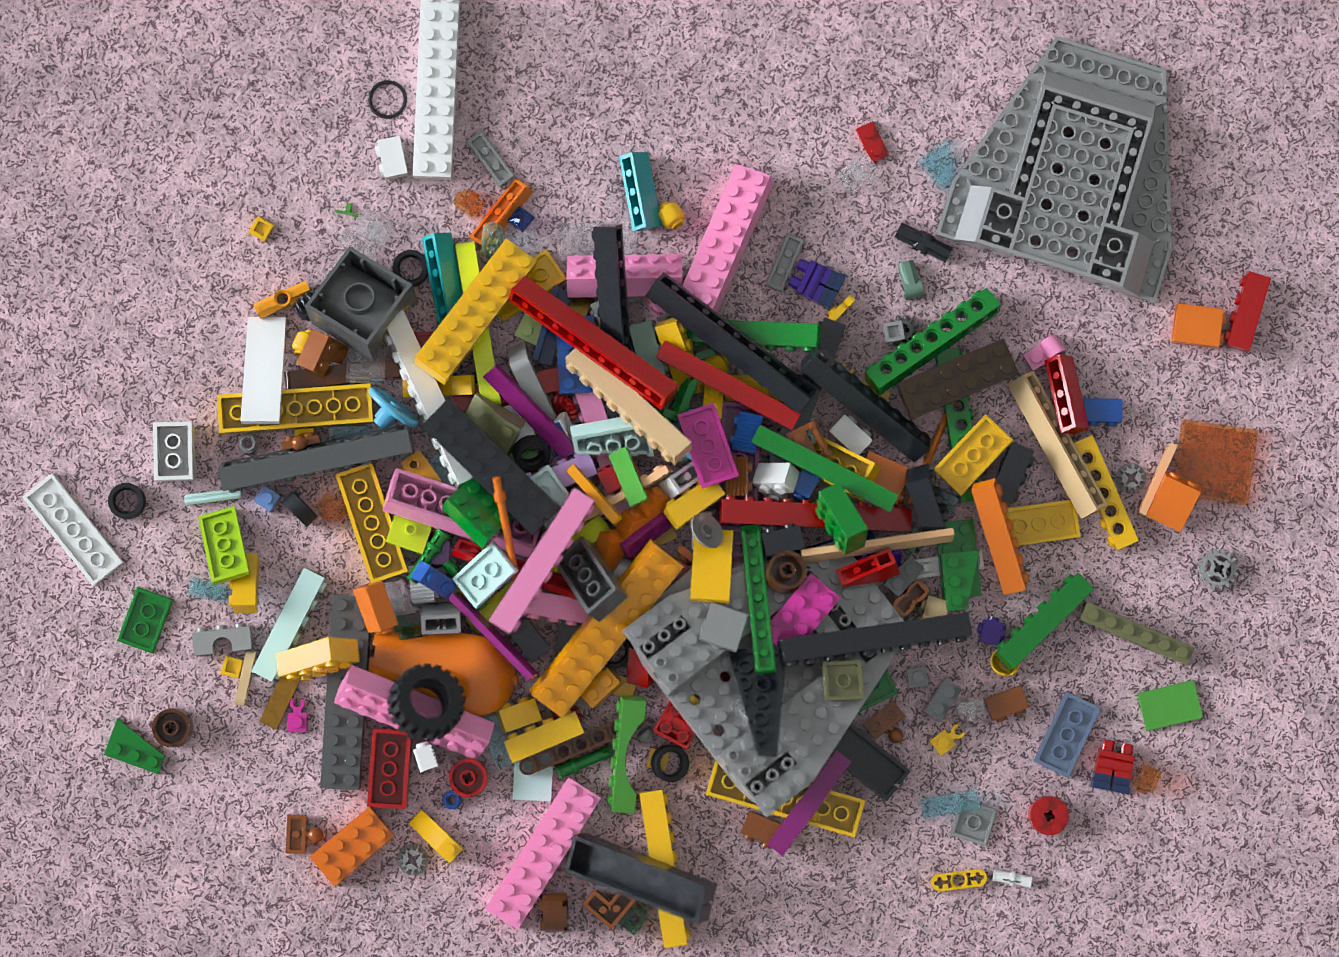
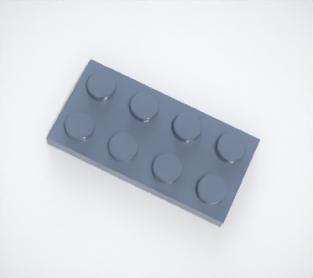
(1067, 734)

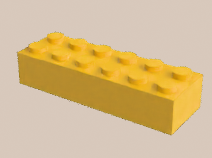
(371, 525)

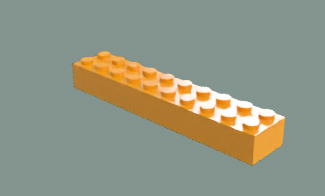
(598, 641)

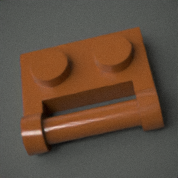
(800, 437)

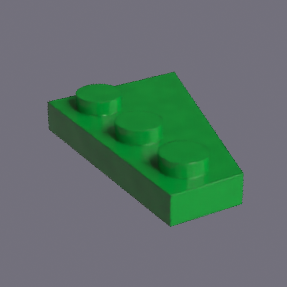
(958, 577)
(133, 749)

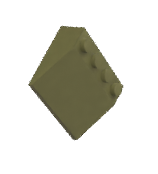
(496, 422)

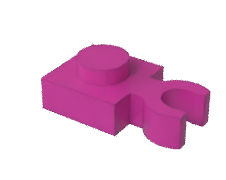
(297, 720)

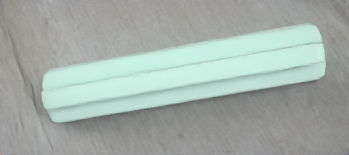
(212, 496)

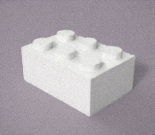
(174, 451)

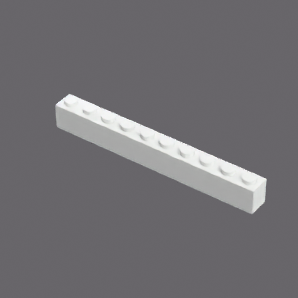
(421, 386)

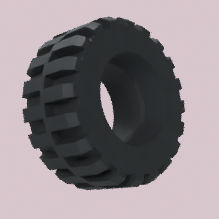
(438, 682)

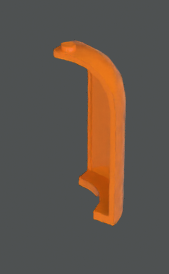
(473, 659)

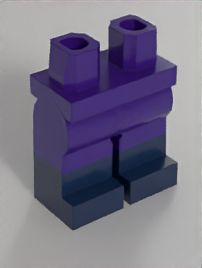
(811, 283)

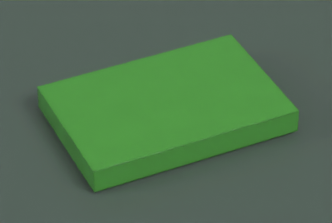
(1169, 705)

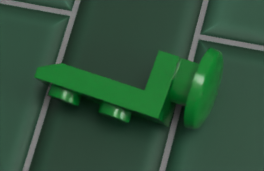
(682, 400)

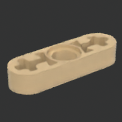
(246, 673)

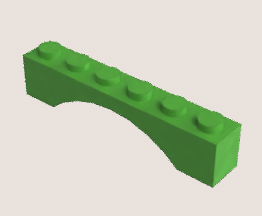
(631, 715)

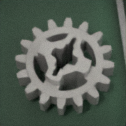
(1222, 577)

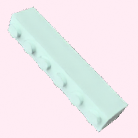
(290, 622)

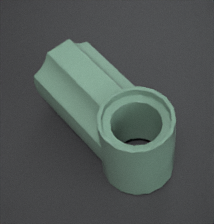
(911, 283)

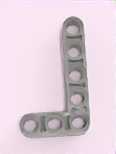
(527, 378)

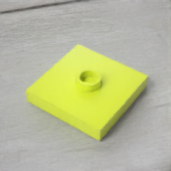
(408, 534)

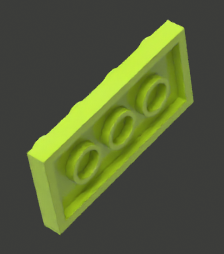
(224, 545)

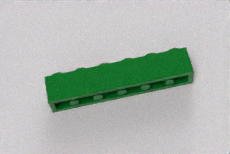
(1044, 621)

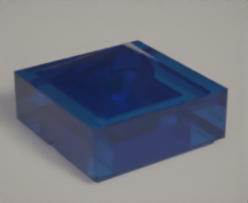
(521, 219)

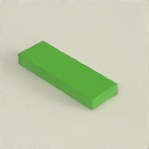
(628, 477)

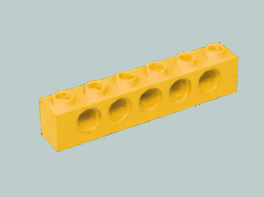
(1128, 535)

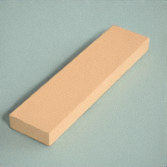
(1156, 480)

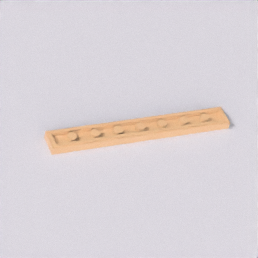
(880, 544)

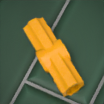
(270, 304)

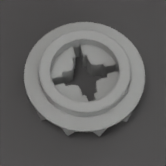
(1121, 478)
(414, 850)

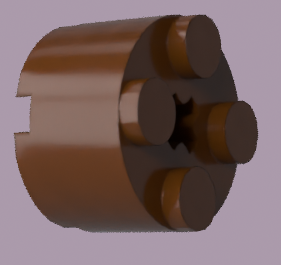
(795, 568)
(163, 733)
(555, 912)

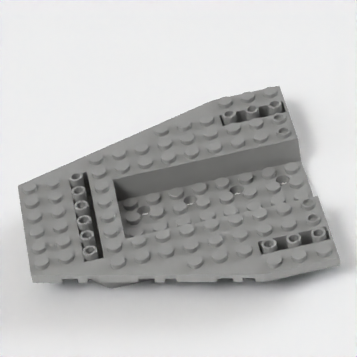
(1010, 172)
(809, 727)

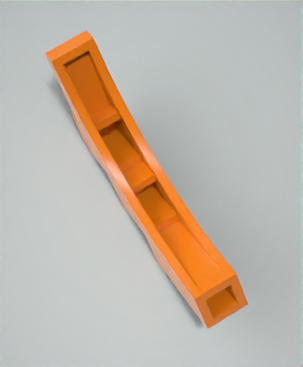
(633, 519)

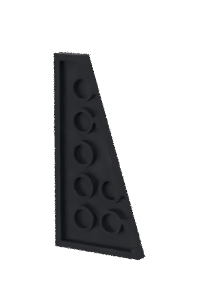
(761, 699)

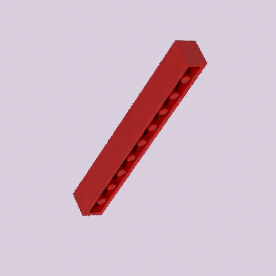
(593, 342)
(804, 514)

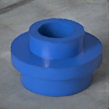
(447, 804)

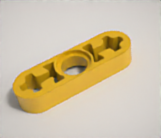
(954, 887)

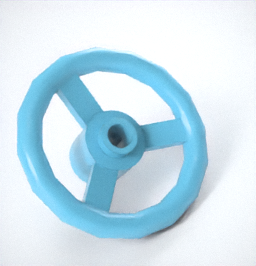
(390, 410)

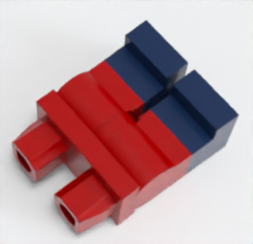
(1119, 763)

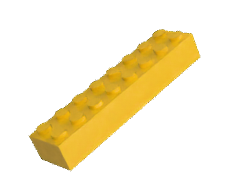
(474, 312)
(304, 409)
(836, 813)
(660, 849)

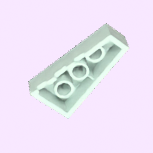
(608, 437)

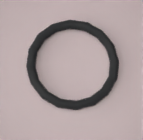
(392, 115)

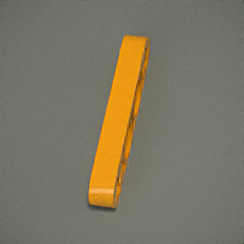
(593, 492)

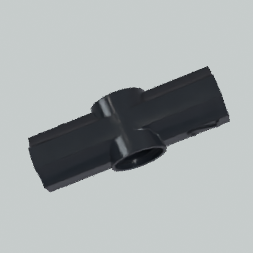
(924, 242)

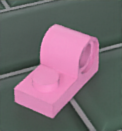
(1048, 348)

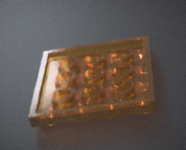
(1217, 459)

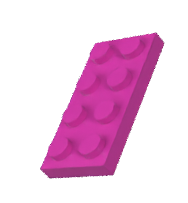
(709, 445)
(803, 609)

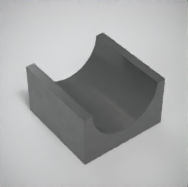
(359, 302)

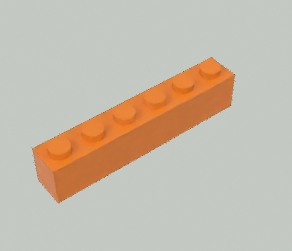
(1000, 536)

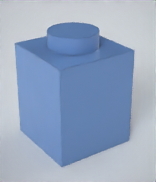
(268, 499)

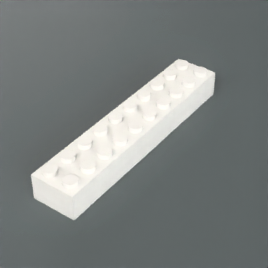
(436, 89)

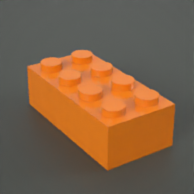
(352, 846)

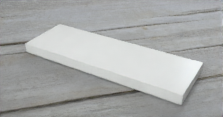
(263, 370)
(73, 529)

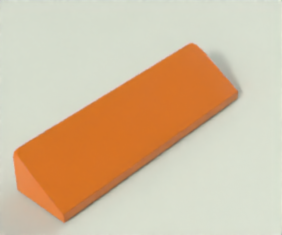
(510, 200)

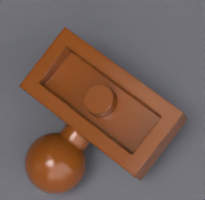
(299, 442)
(885, 721)
(297, 834)

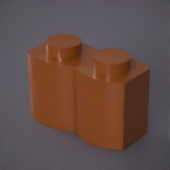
(913, 594)

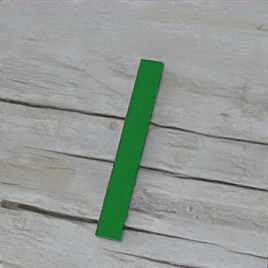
(824, 468)
(758, 599)

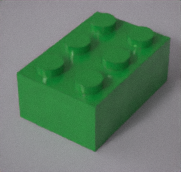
(475, 512)
(841, 519)

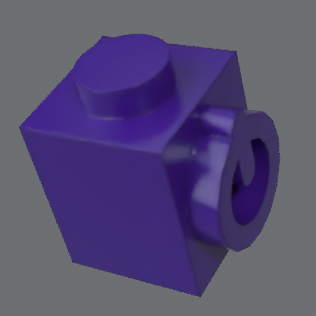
(991, 631)

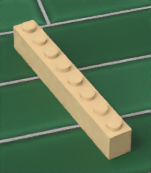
(631, 407)
(1056, 445)

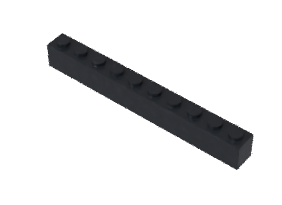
(611, 286)
(731, 342)
(874, 638)

